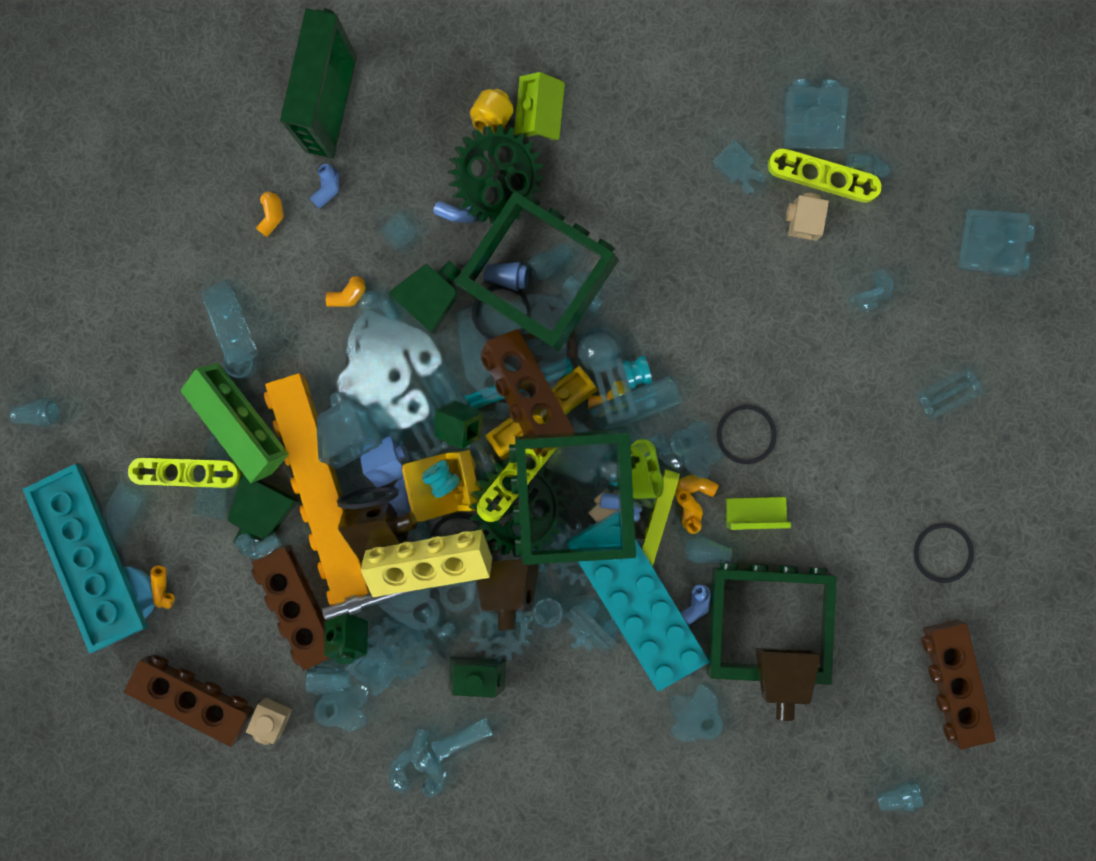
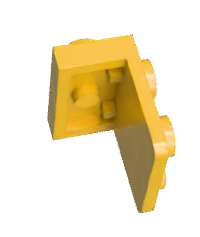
(423, 502)

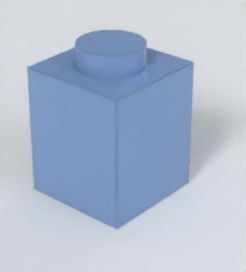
(385, 462)

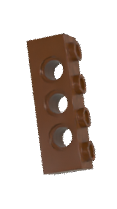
(513, 350)
(298, 589)
(146, 688)
(977, 725)

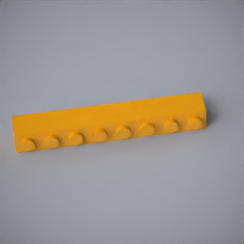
(316, 485)

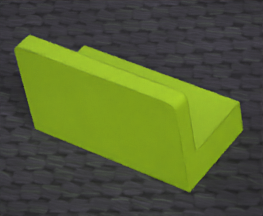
(539, 106)
(756, 513)

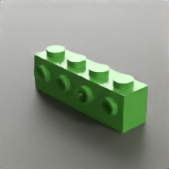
(234, 422)

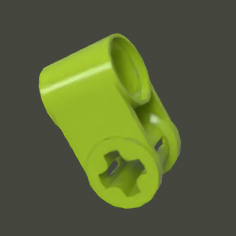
(646, 474)

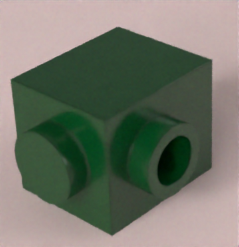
(458, 424)
(346, 638)

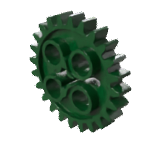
(518, 162)
(540, 526)

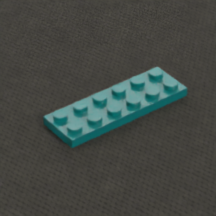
(85, 558)
(641, 607)

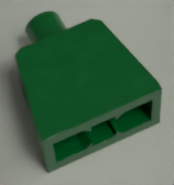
(428, 294)
(259, 508)
(476, 677)

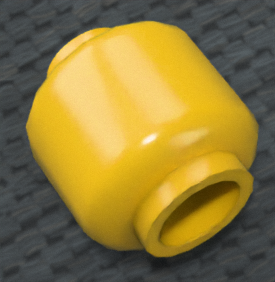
(491, 109)

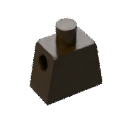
(375, 527)
(508, 591)
(787, 678)

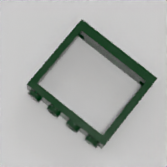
(319, 83)
(556, 220)
(625, 496)
(760, 572)

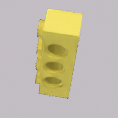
(427, 563)

